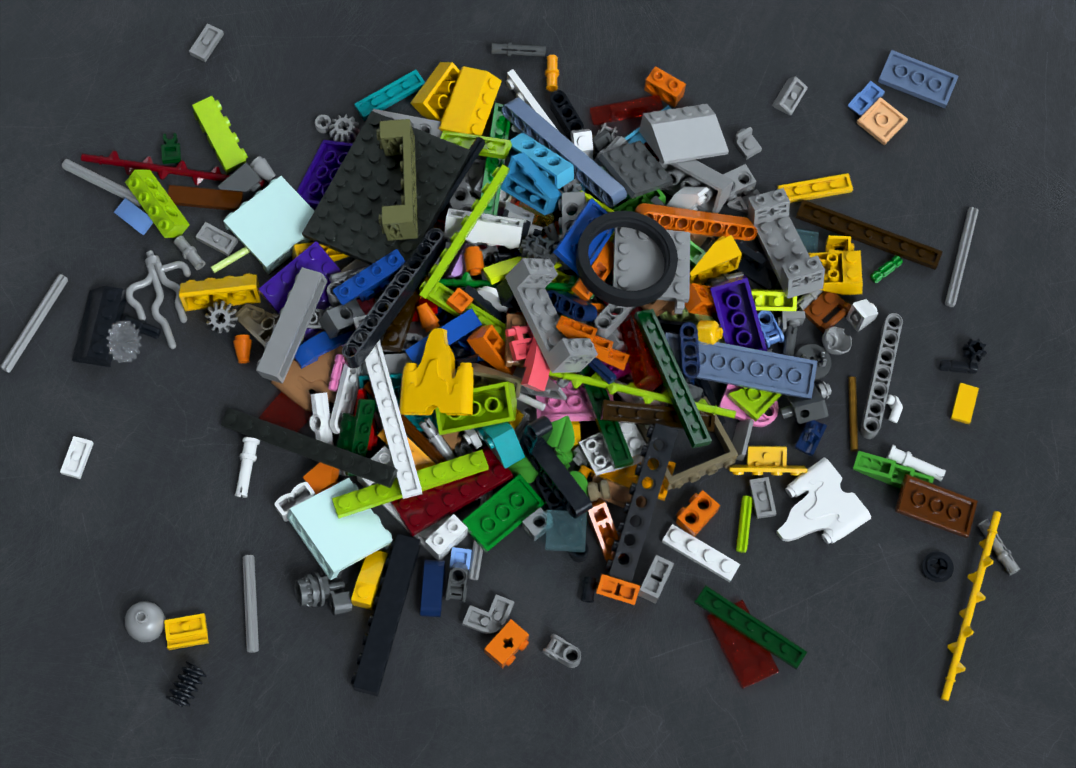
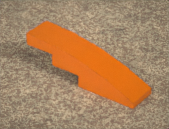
(603, 346)

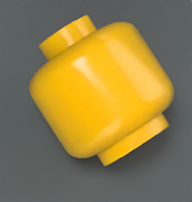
(709, 331)

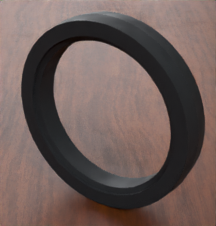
(638, 222)

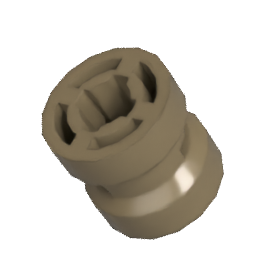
(594, 492)

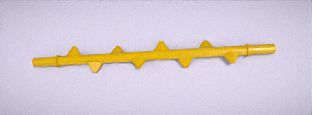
(967, 613)

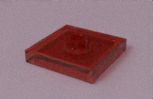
(286, 413)

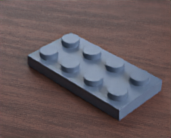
(918, 79)

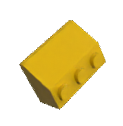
(436, 91)

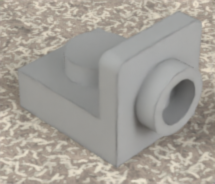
(747, 143)
(790, 318)

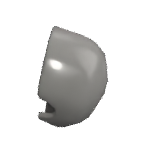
(836, 341)

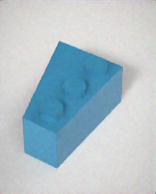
(530, 185)

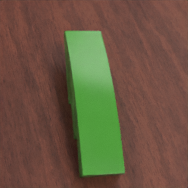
(885, 469)

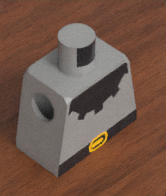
(514, 211)

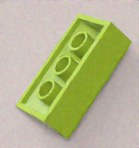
(491, 406)

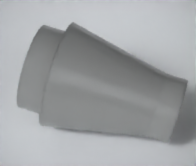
(263, 169)

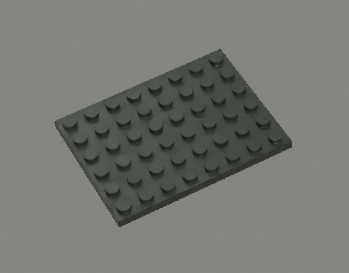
(369, 180)

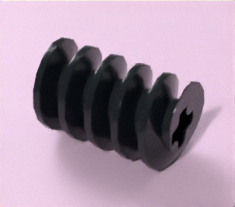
(186, 685)

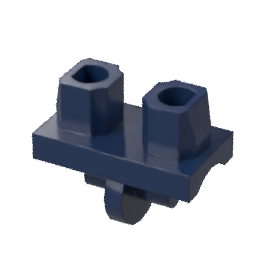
(810, 437)

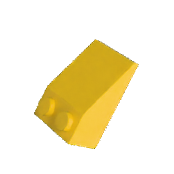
(719, 259)

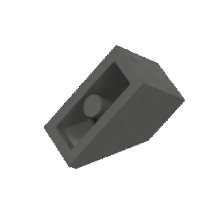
(242, 180)

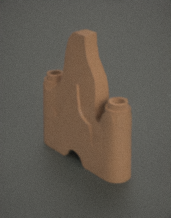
(311, 379)

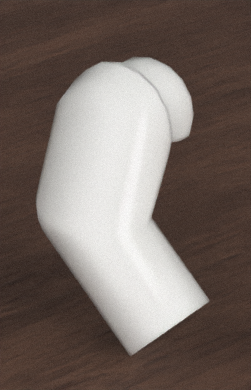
(896, 407)

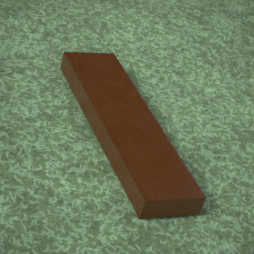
(205, 198)

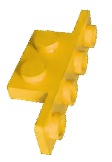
(767, 459)

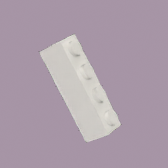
(489, 229)

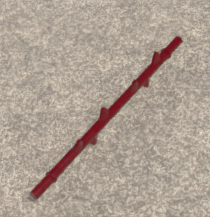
(163, 171)

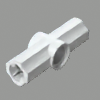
(320, 420)

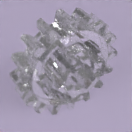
(124, 341)

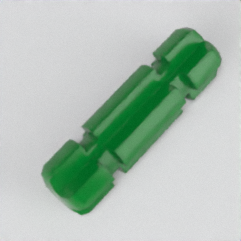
(886, 269)

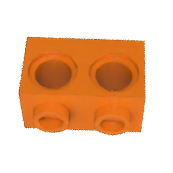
(665, 85)
(700, 300)
(700, 516)
(617, 589)

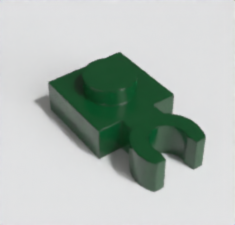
(171, 150)

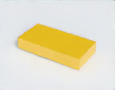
(964, 403)

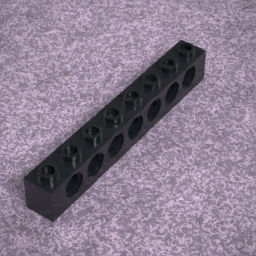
(633, 551)

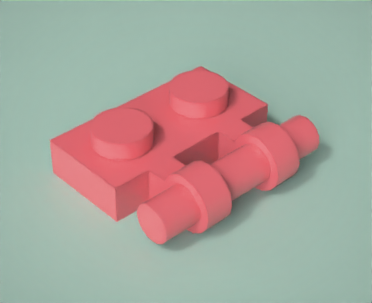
(519, 347)

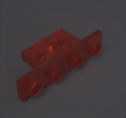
(625, 109)

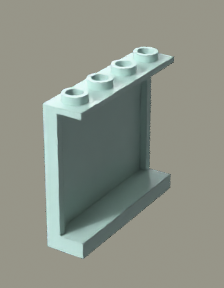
(271, 223)
(333, 540)

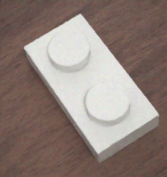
(76, 457)

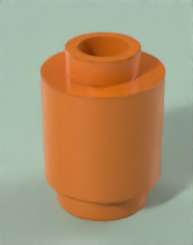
(473, 260)

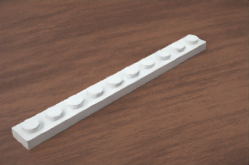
(391, 420)

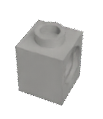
(532, 530)

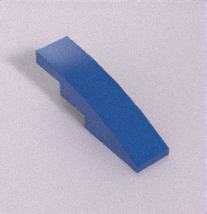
(455, 330)

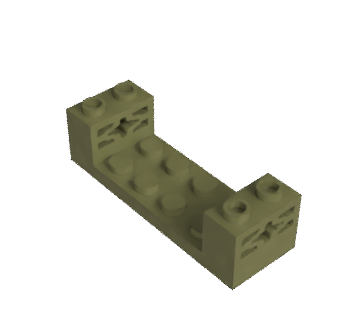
(400, 221)

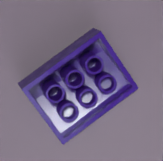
(322, 171)

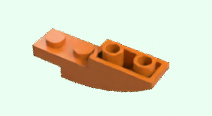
(602, 267)

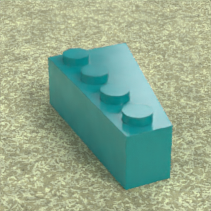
(502, 442)

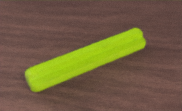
(744, 524)

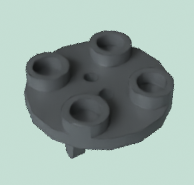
(818, 354)

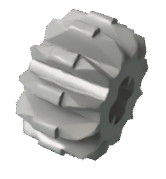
(337, 129)
(229, 317)

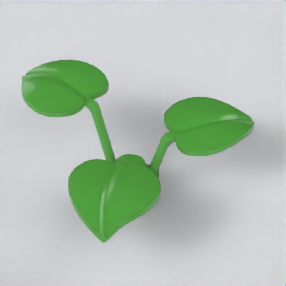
(563, 440)

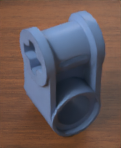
(771, 331)

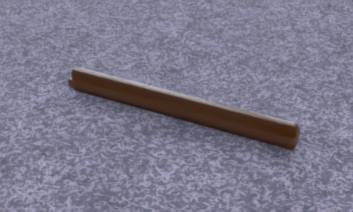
(415, 434)

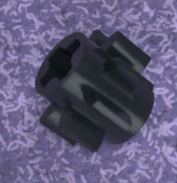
(979, 350)

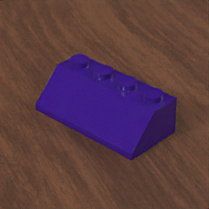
(738, 313)

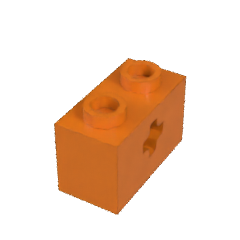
(509, 633)

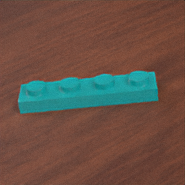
(390, 94)

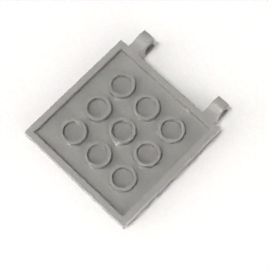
(640, 264)

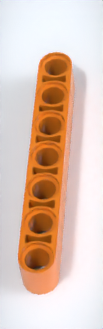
(740, 228)

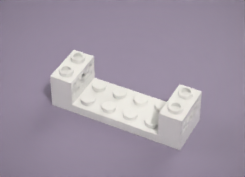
(437, 538)

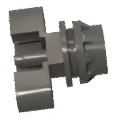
(313, 591)

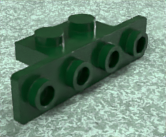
(356, 429)

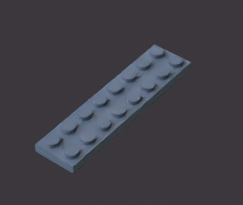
(751, 368)

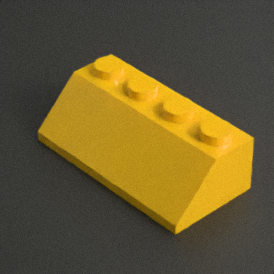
(470, 102)
(231, 289)

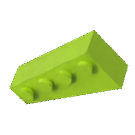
(219, 135)

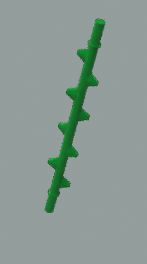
(467, 280)

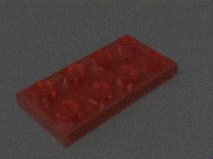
(745, 657)

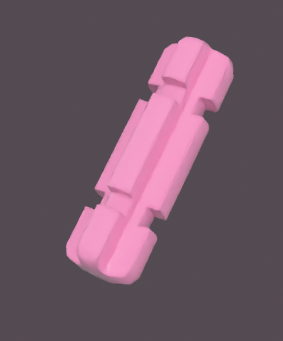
(336, 373)

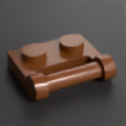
(823, 306)

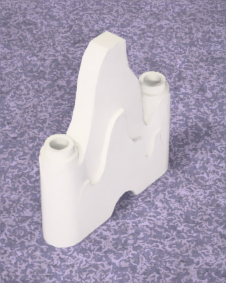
(824, 506)

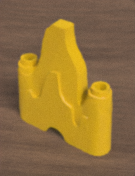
(435, 382)

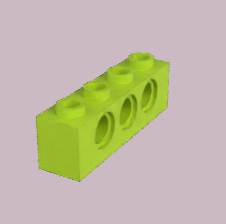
(157, 203)

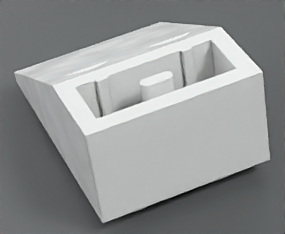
(597, 454)

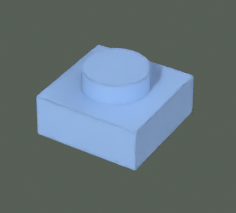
(460, 555)

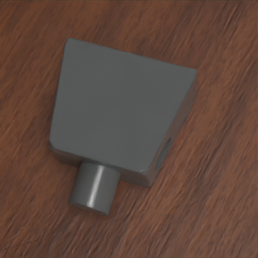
(805, 409)

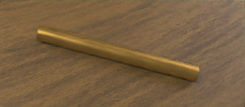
(853, 414)

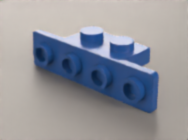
(371, 279)

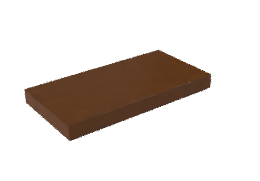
(936, 506)

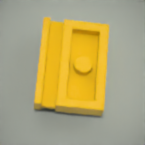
(186, 631)

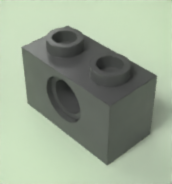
(340, 319)

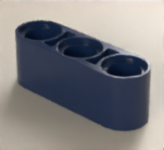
(572, 306)
(689, 342)
(432, 588)

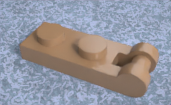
(513, 320)

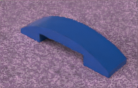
(319, 345)

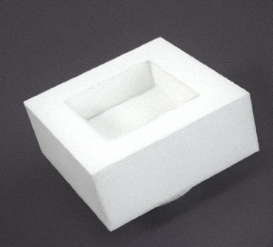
(472, 437)

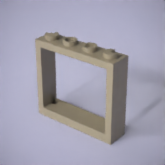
(709, 467)

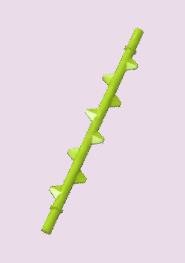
(648, 396)

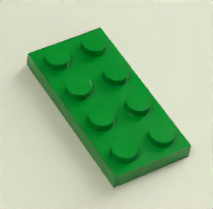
(502, 513)

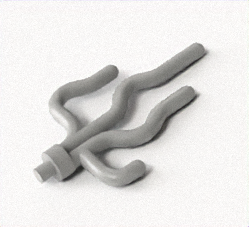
(156, 273)

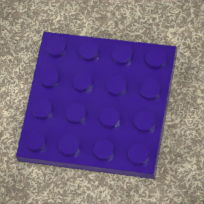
(278, 287)

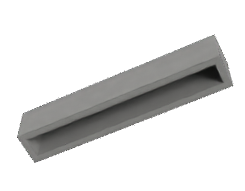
(291, 325)

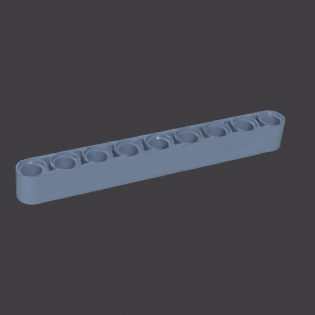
(585, 169)

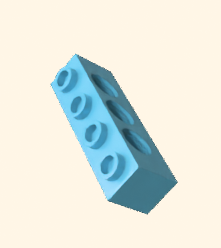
(551, 164)

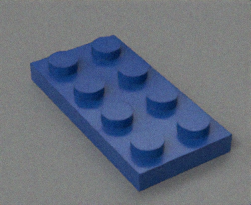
(567, 246)

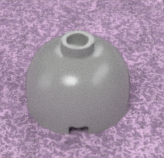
(144, 621)

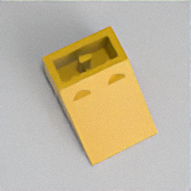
(842, 272)

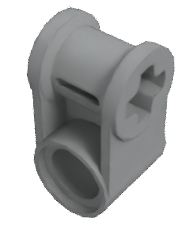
(561, 651)

